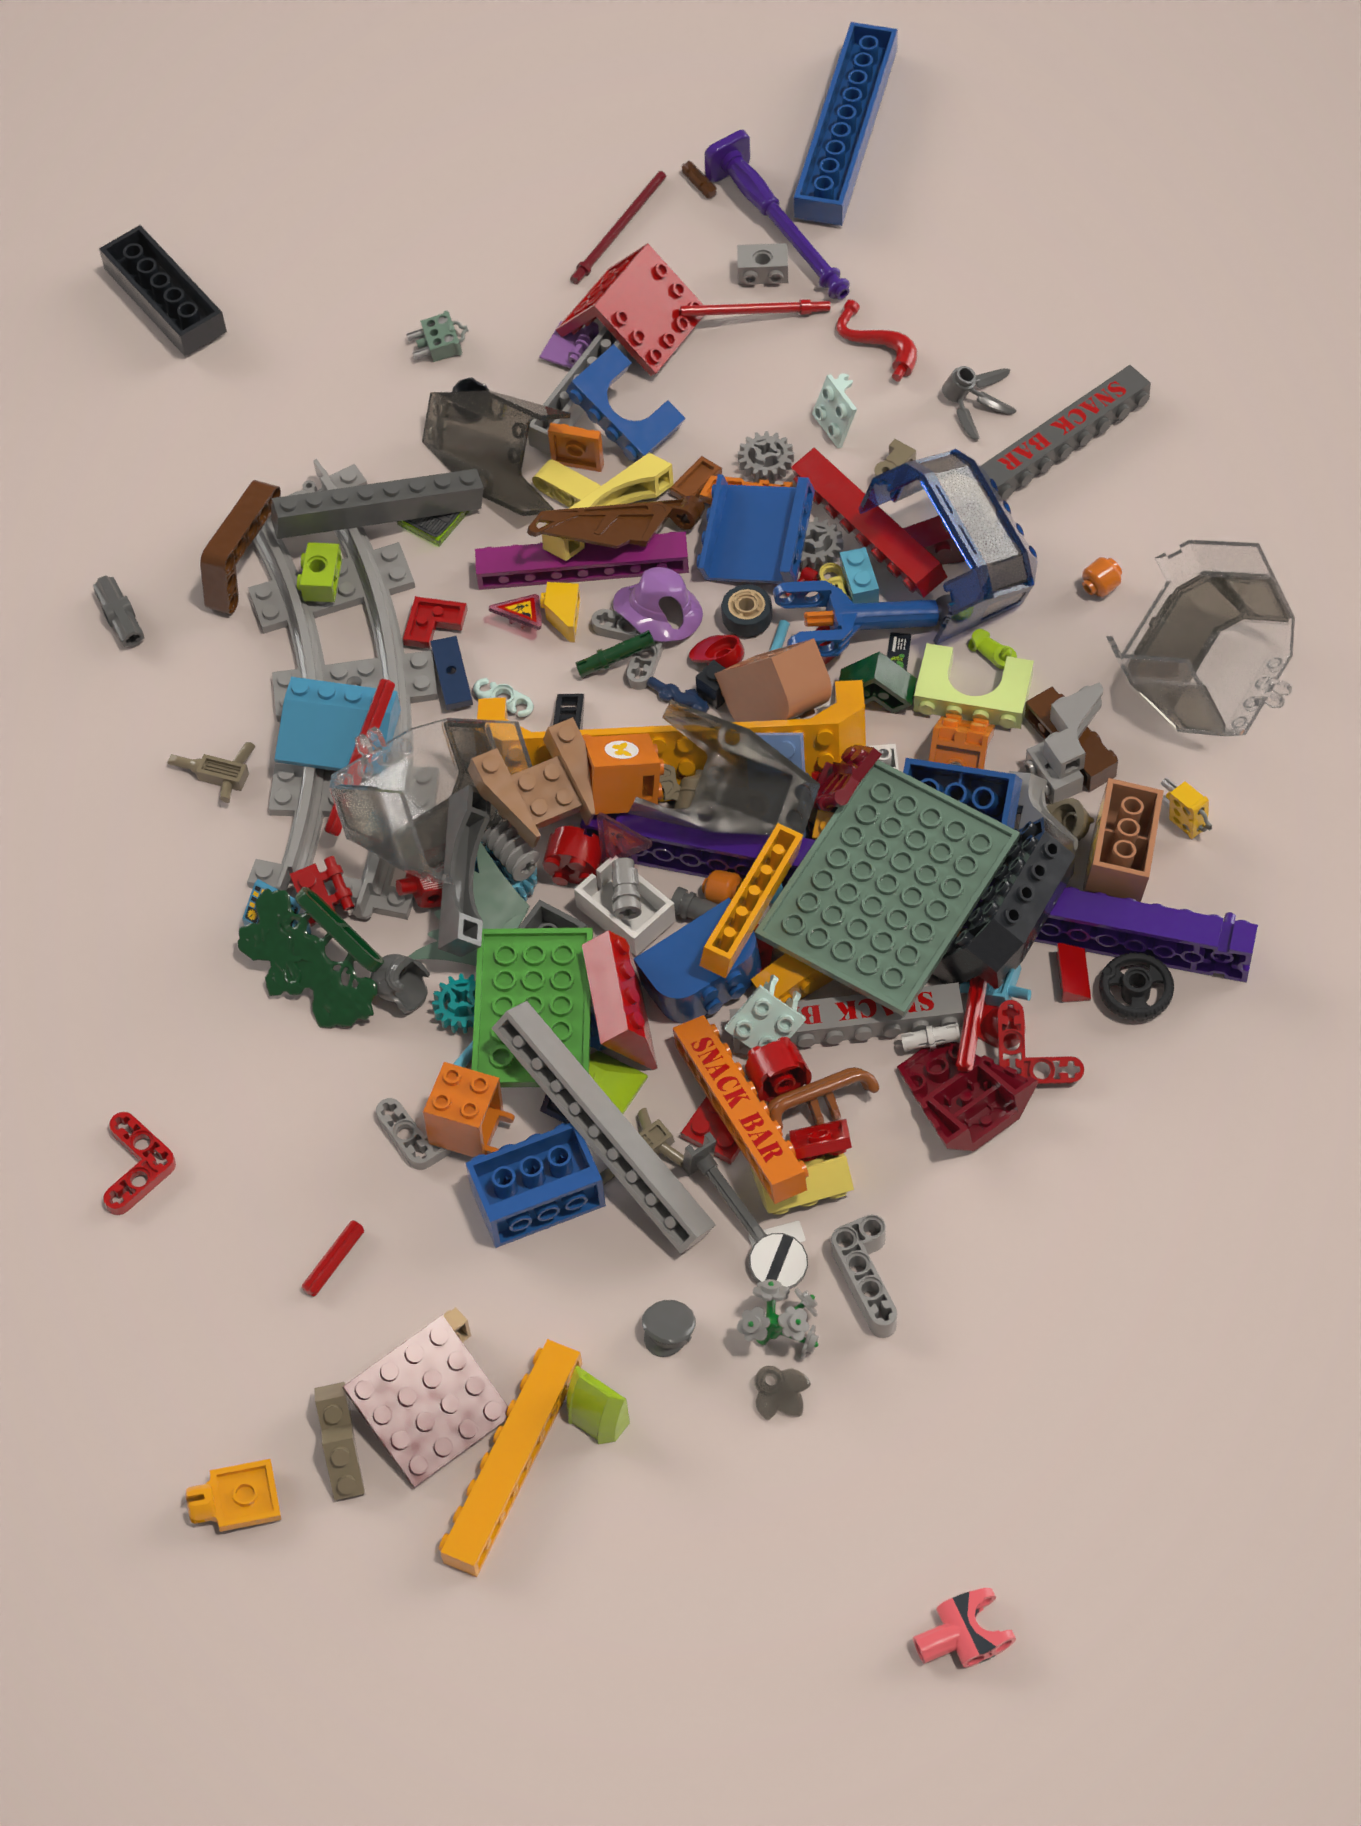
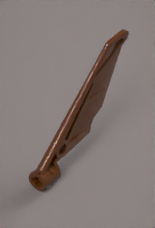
(619, 523)

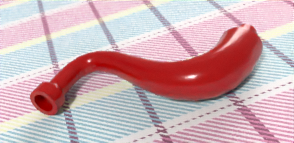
(902, 344)

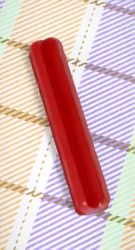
(333, 1258)

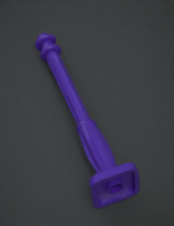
(732, 158)

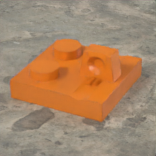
(576, 447)

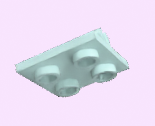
(835, 409)
(765, 1017)

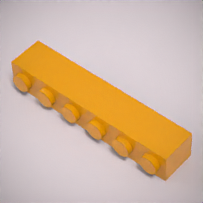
(751, 900)

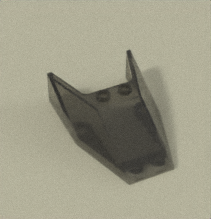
(488, 435)
(742, 784)

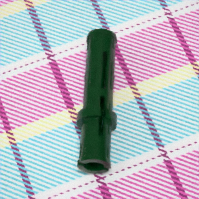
(616, 653)

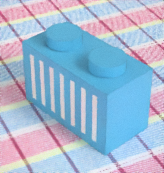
(859, 576)

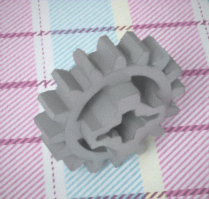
(768, 456)
(821, 544)

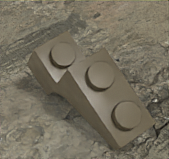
(339, 1441)

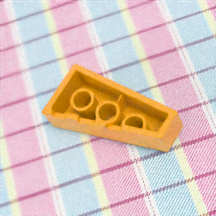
(792, 977)

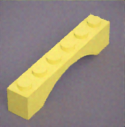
(640, 481)

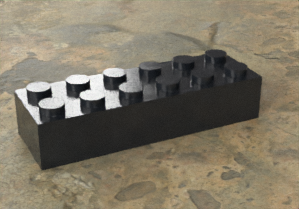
(163, 290)

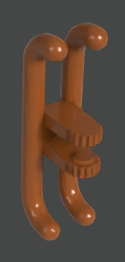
(821, 1087)

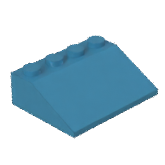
(324, 720)

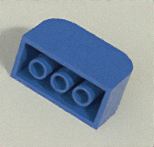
(981, 789)
(679, 983)

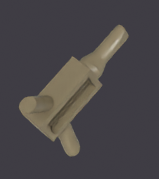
(218, 770)
(657, 1137)

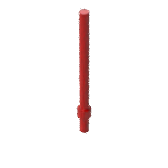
(804, 307)

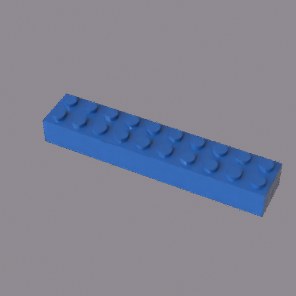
(845, 124)

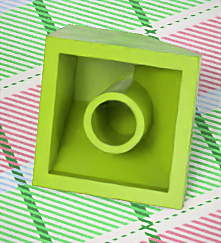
(616, 1079)

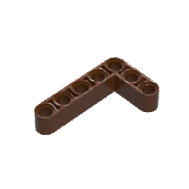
(231, 542)

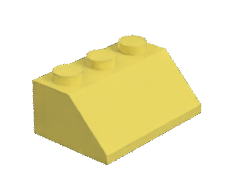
(827, 1178)

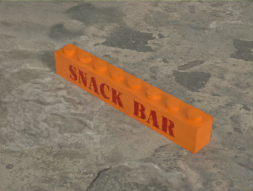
(740, 1109)

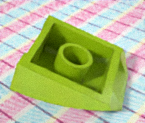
(596, 1407)

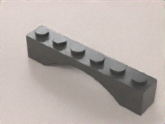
(459, 919)

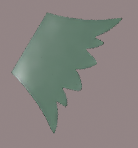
(496, 903)

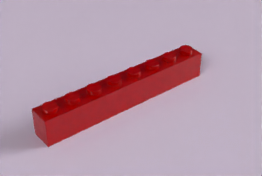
(872, 528)

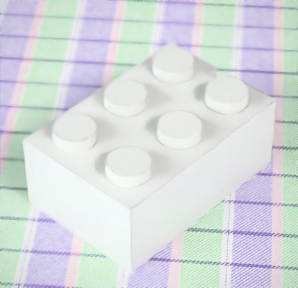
(656, 908)

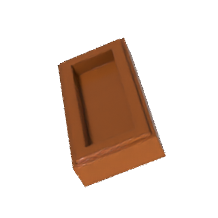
(694, 478)

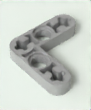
(607, 630)
(433, 1153)

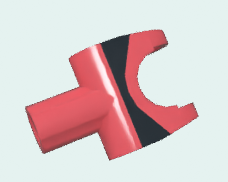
(962, 1632)

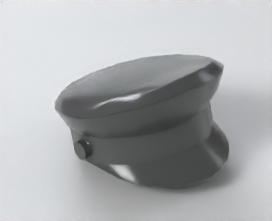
(667, 1327)

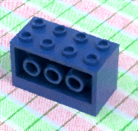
(535, 1184)

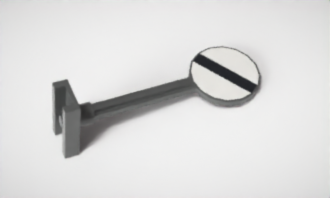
(774, 1254)

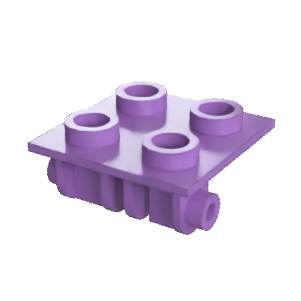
(568, 349)

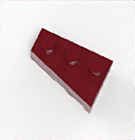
(936, 540)

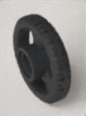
(1136, 976)

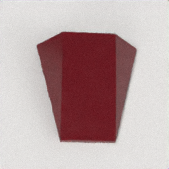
(964, 1105)

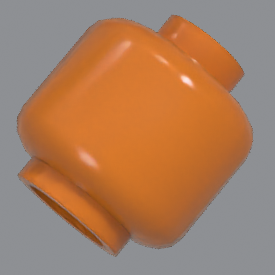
(1101, 576)
(721, 885)

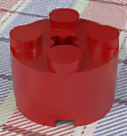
(571, 855)
(776, 1069)

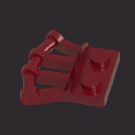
(846, 776)

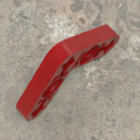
(1027, 1064)
(146, 1166)

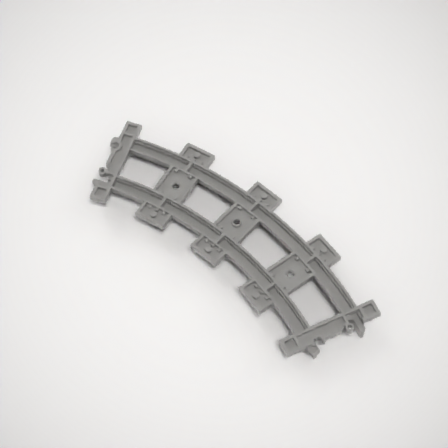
(303, 791)

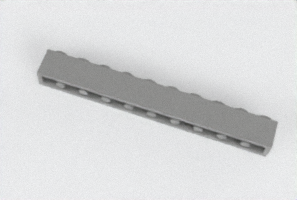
(603, 1126)

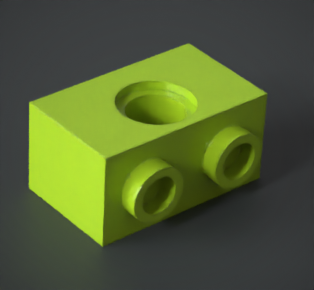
(320, 572)

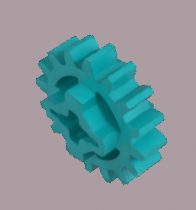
(461, 1003)

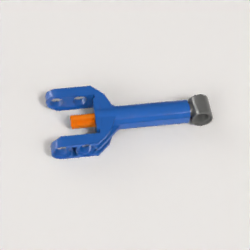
(848, 617)

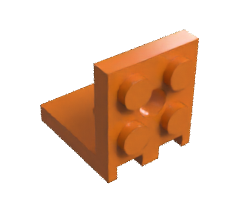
(961, 741)

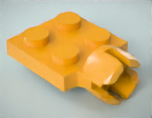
(236, 1496)

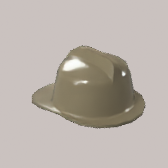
(1072, 816)

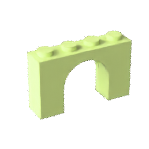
(1001, 707)

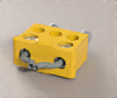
(1186, 807)

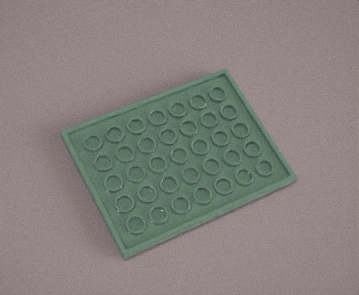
(887, 887)

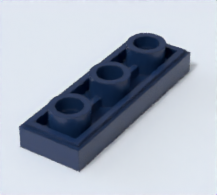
(451, 673)

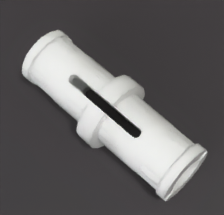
(931, 1037)

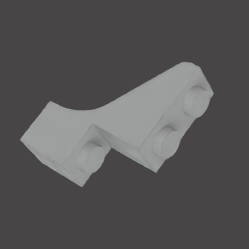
(1071, 718)
(1033, 804)

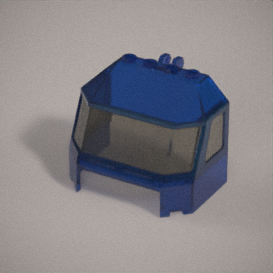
(980, 525)

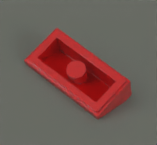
(1073, 973)

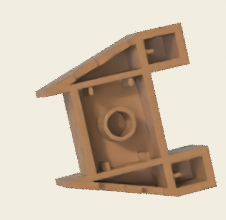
(542, 791)

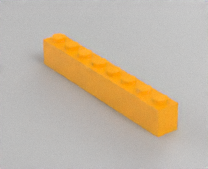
(510, 1459)

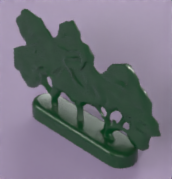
(300, 957)

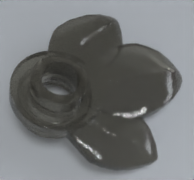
(782, 1396)

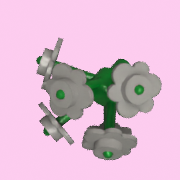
(788, 1324)

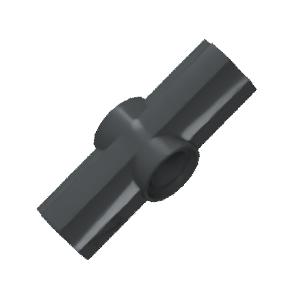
(118, 611)

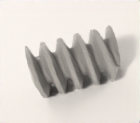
(511, 850)

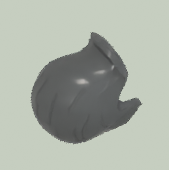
(401, 982)

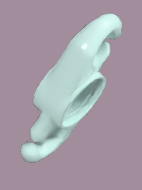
(515, 699)

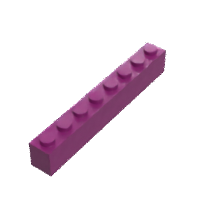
(535, 566)

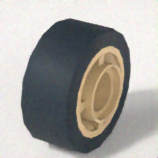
(735, 612)

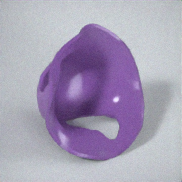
(642, 607)

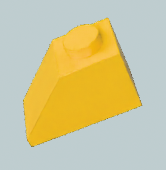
(562, 607)

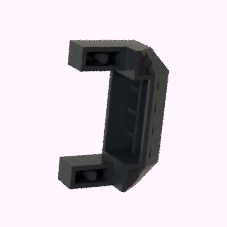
(1012, 908)

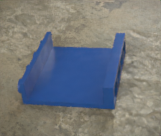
(755, 532)

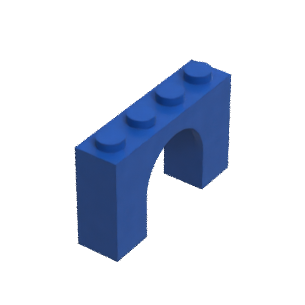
(633, 437)

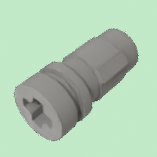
(625, 882)

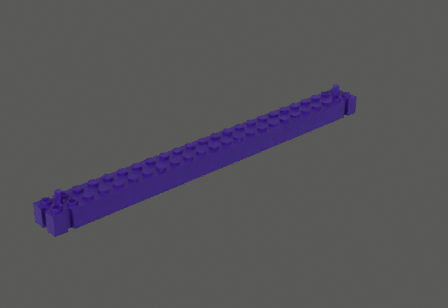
(1078, 919)

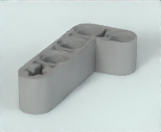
(868, 1279)

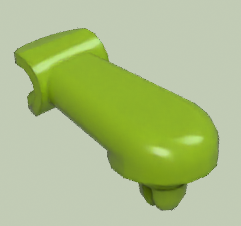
(990, 648)

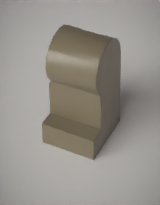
(898, 454)

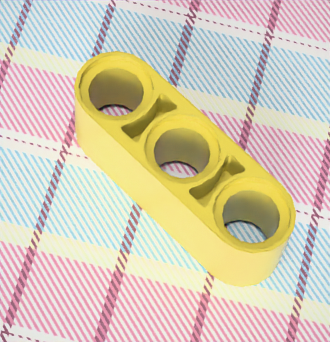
(563, 483)

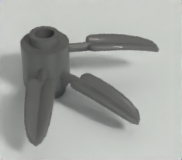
(962, 382)

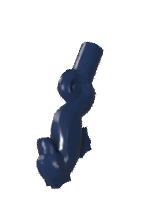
(669, 691)

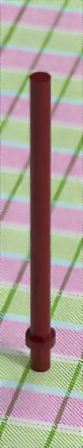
(584, 268)

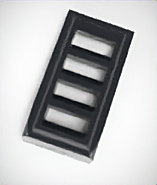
(564, 713)

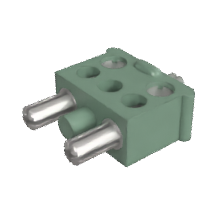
(439, 337)

